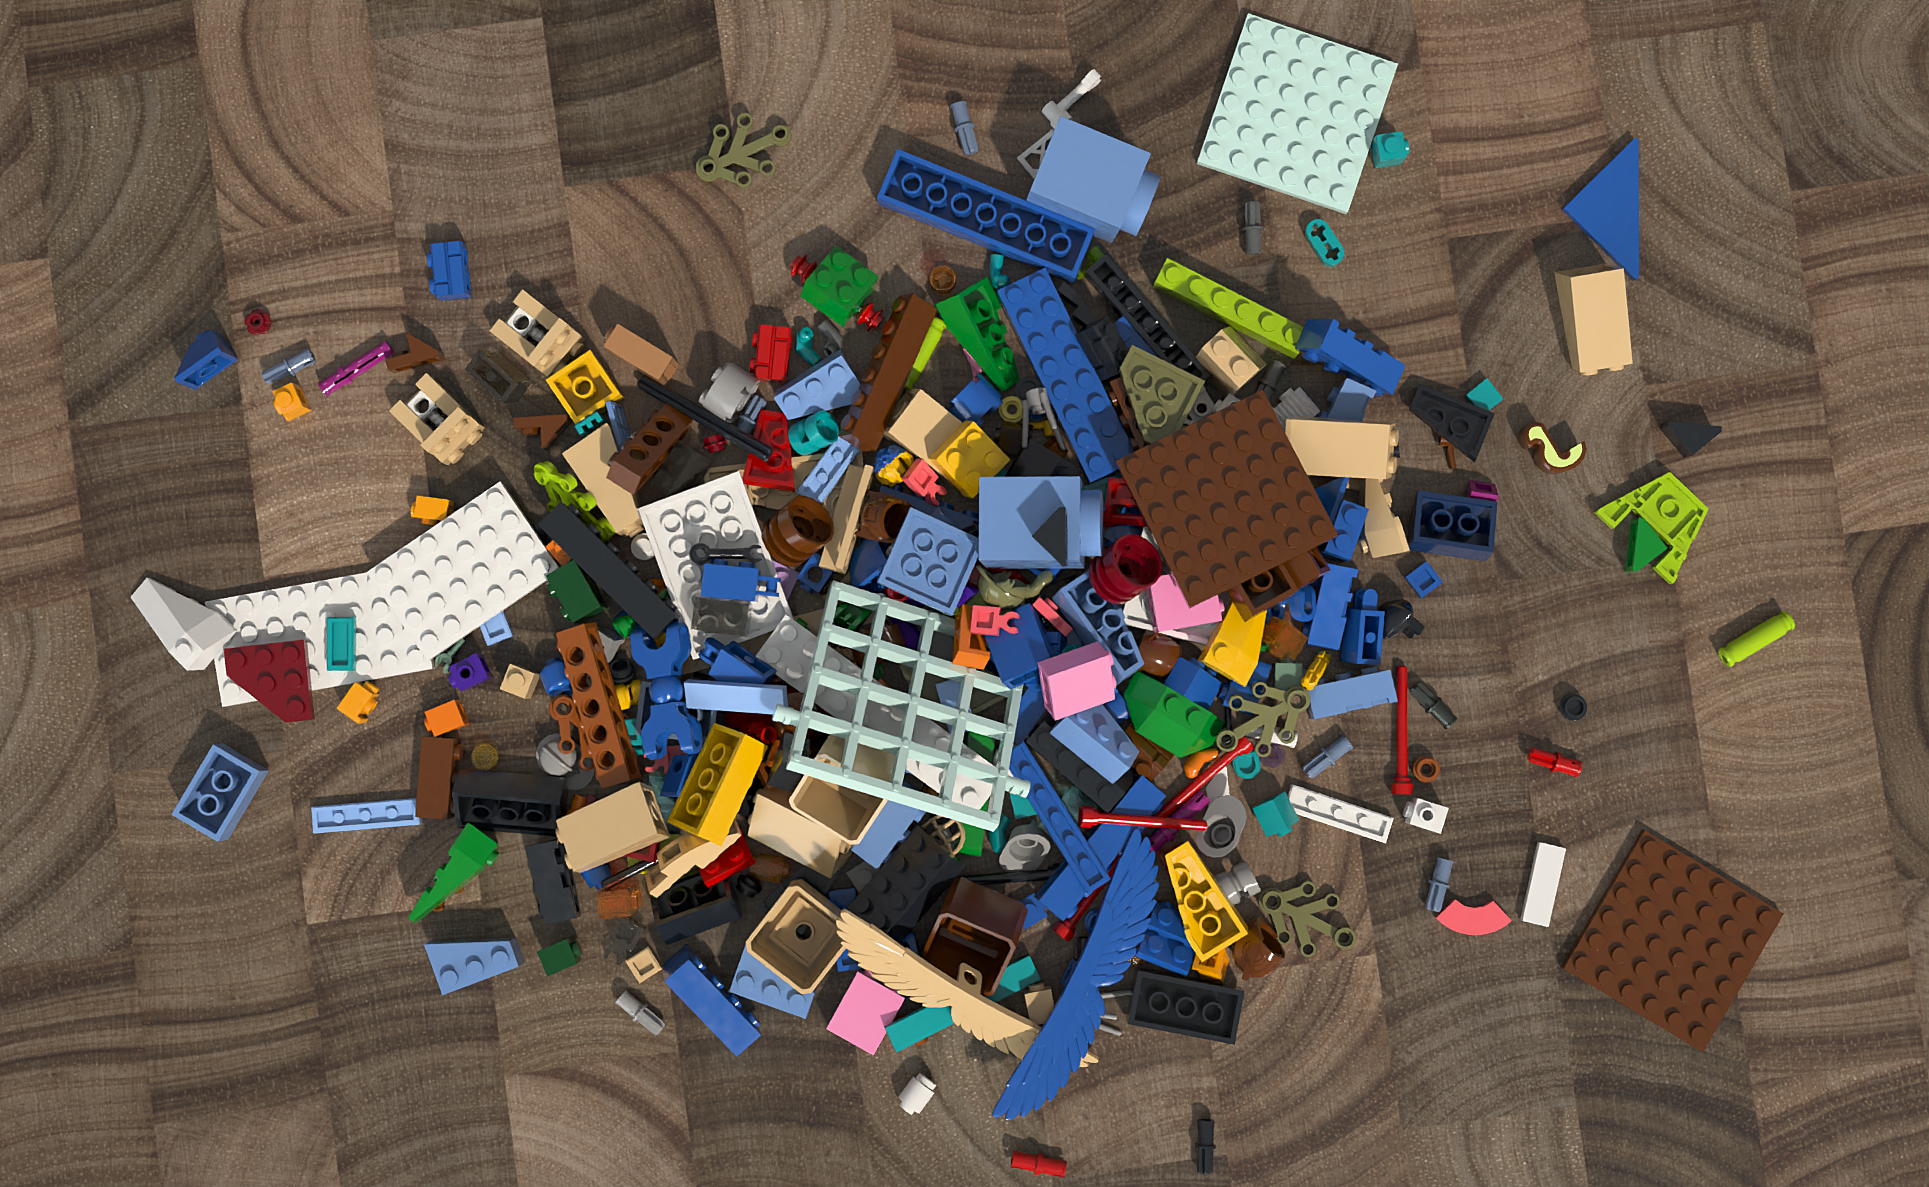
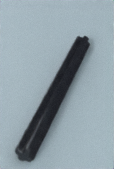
(705, 418)

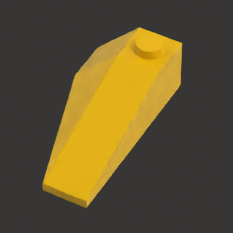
(1234, 645)
(1205, 909)

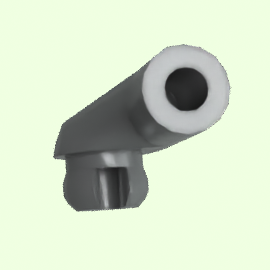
(833, 338)

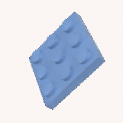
(930, 561)

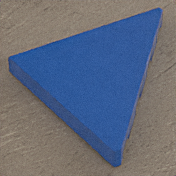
(1610, 209)

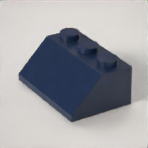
(1452, 526)

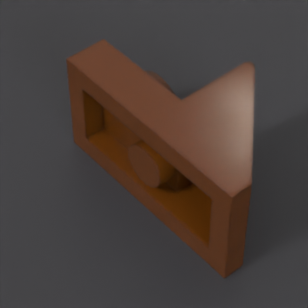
(420, 355)
(550, 425)

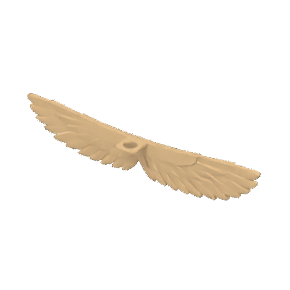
(926, 984)

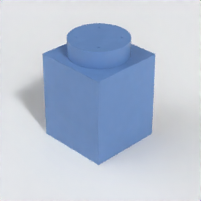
(1094, 180)
(1018, 506)

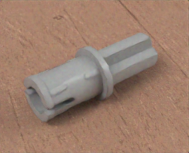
(640, 1013)

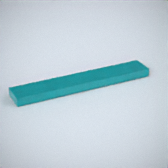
(930, 1020)

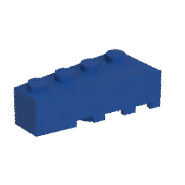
(1348, 355)
(711, 1000)

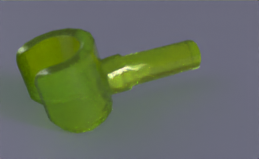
(1094, 255)

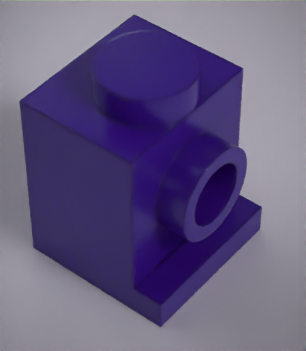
(478, 672)

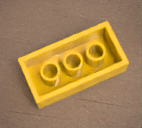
(717, 784)

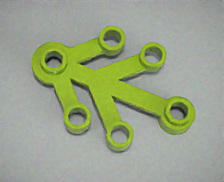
(563, 484)

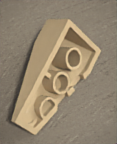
(1381, 531)

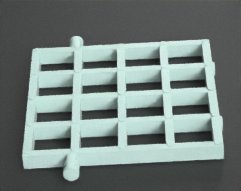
(912, 705)

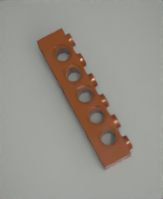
(603, 691)

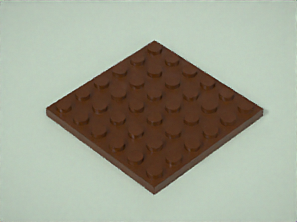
(1226, 499)
(1672, 940)

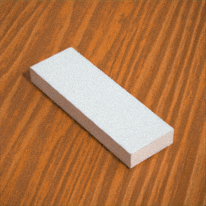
(1543, 884)

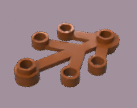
(564, 727)

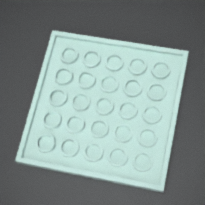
(1297, 113)

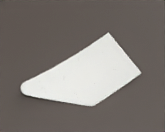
(1218, 786)

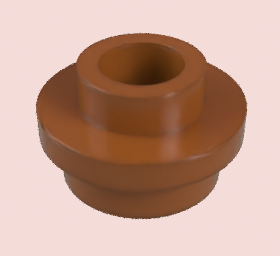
(1434, 768)

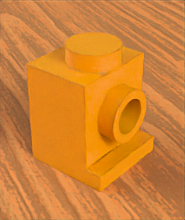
(291, 401)
(431, 509)
(359, 701)
(1213, 968)

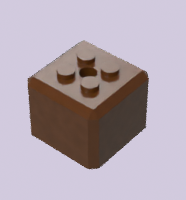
(977, 930)

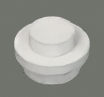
(641, 547)

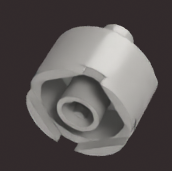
(729, 392)

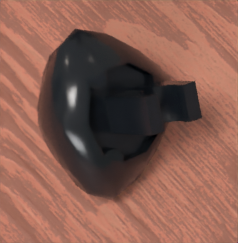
(1399, 619)

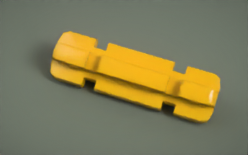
(1316, 670)

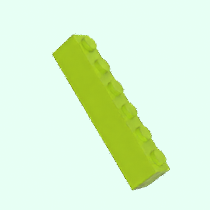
(1229, 307)

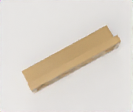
(847, 518)

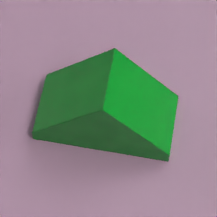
(1642, 545)
(850, 616)

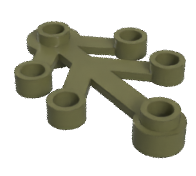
(739, 154)
(1266, 716)
(1302, 916)

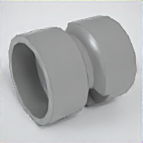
(1238, 882)

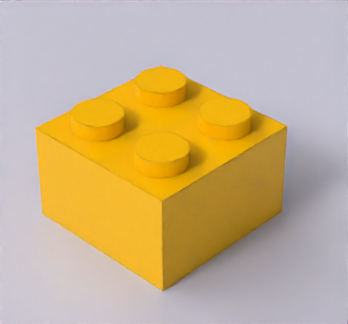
(584, 387)
(967, 457)

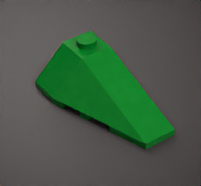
(975, 323)
(467, 858)

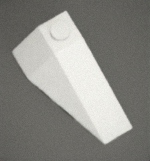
(182, 624)

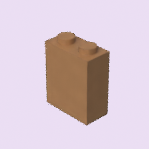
(640, 354)

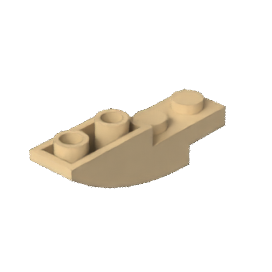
(682, 855)

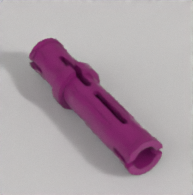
(366, 361)
(1186, 811)

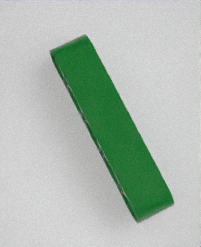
(974, 835)

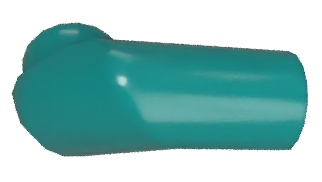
(995, 272)
(803, 346)
(998, 838)

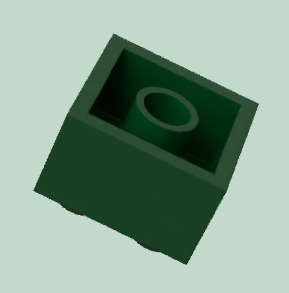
(576, 592)

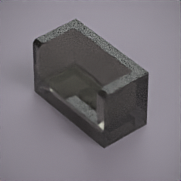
(721, 617)

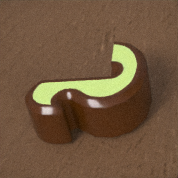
(1546, 453)

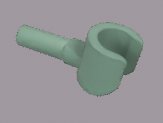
(447, 657)

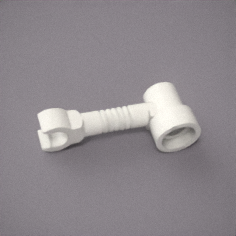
(1054, 111)

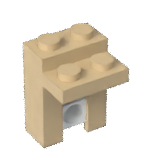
(553, 348)
(451, 433)

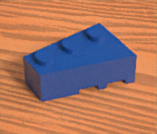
(1332, 598)

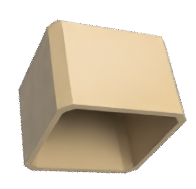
(839, 808)
(780, 949)

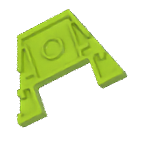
(1670, 512)

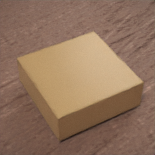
(644, 964)

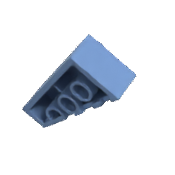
(1101, 622)

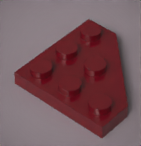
(275, 677)

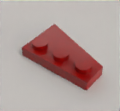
(778, 470)

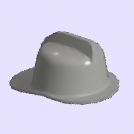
(563, 765)
(1225, 824)
(1024, 848)

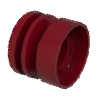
(1125, 569)

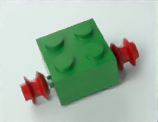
(839, 287)

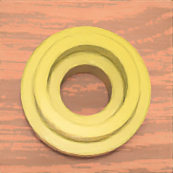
(1011, 400)

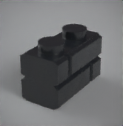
(1103, 347)

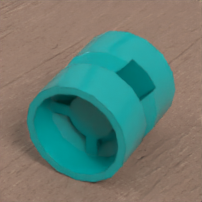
(813, 433)

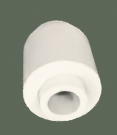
(916, 1094)

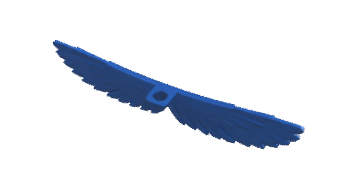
(1103, 959)

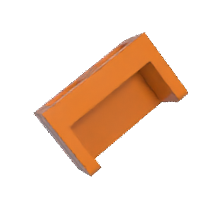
(968, 648)

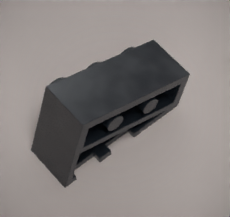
(553, 881)

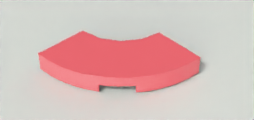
(1473, 920)

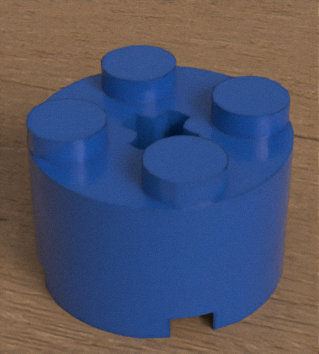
(975, 401)

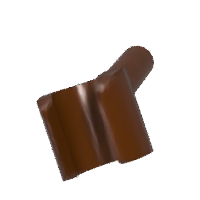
(1450, 451)

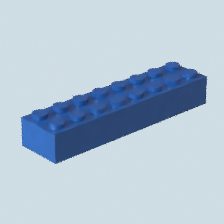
(985, 216)
(1066, 373)

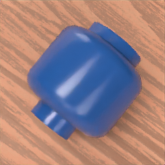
(554, 678)

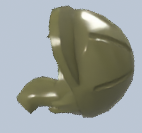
(1008, 593)

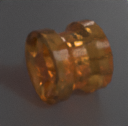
(942, 274)

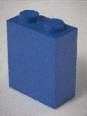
(1348, 526)
(1019, 653)

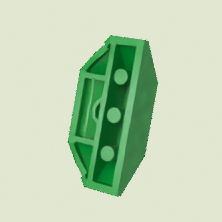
(1169, 717)

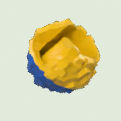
(892, 464)

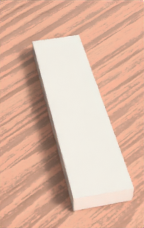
(1340, 813)

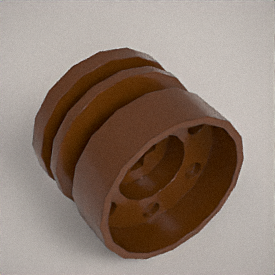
(797, 531)

